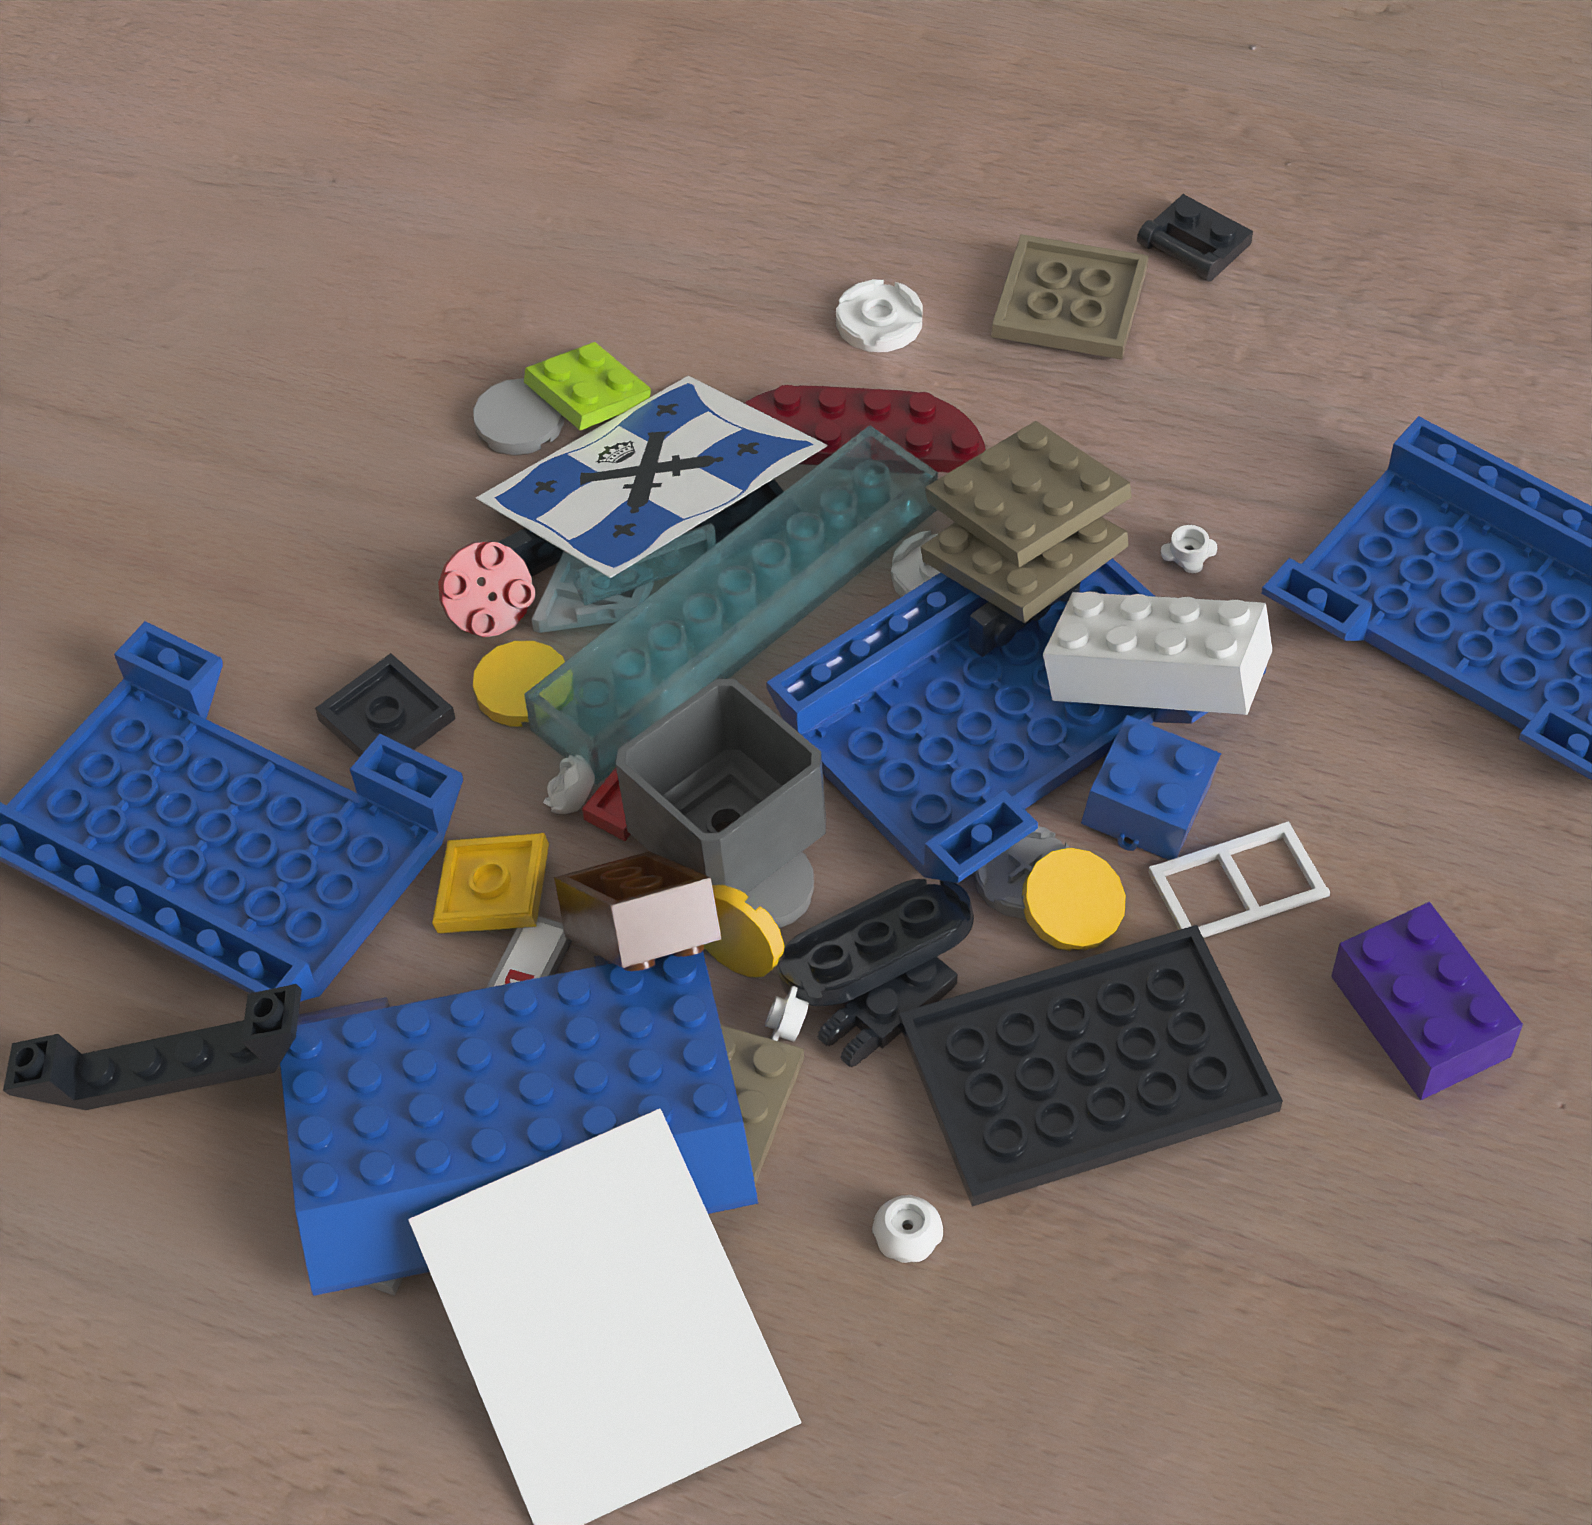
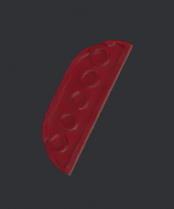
(914, 420)

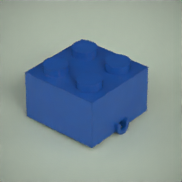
(1150, 788)

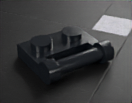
(1196, 236)

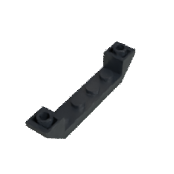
(58, 1074)

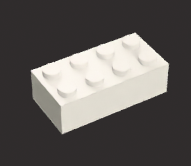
(1159, 652)

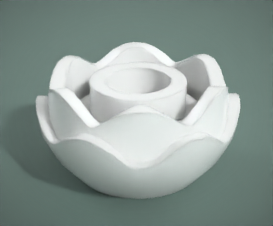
(571, 786)
(910, 1244)

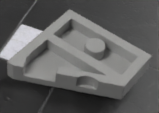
(563, 608)

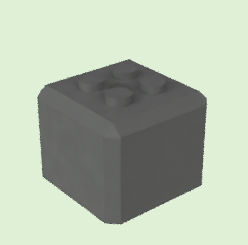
(716, 763)

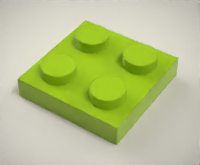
(586, 385)

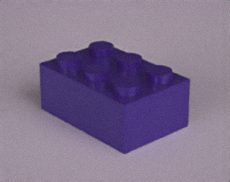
(1426, 1000)

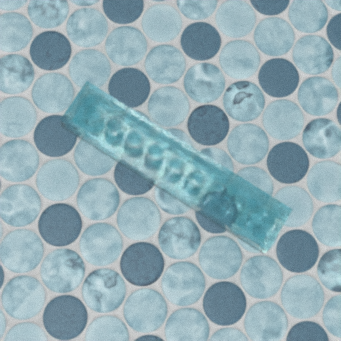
(733, 600)

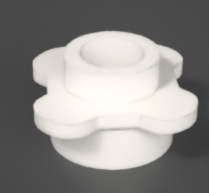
(1189, 548)
(787, 1016)

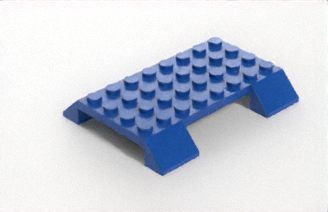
(1467, 581)
(948, 741)
(218, 838)
(477, 1084)

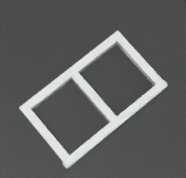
(1223, 854)

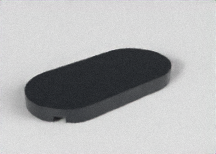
(875, 941)

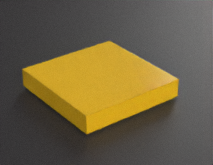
(491, 883)

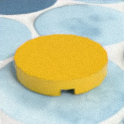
(508, 674)
(1073, 899)
(749, 937)

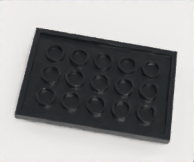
(1087, 1064)

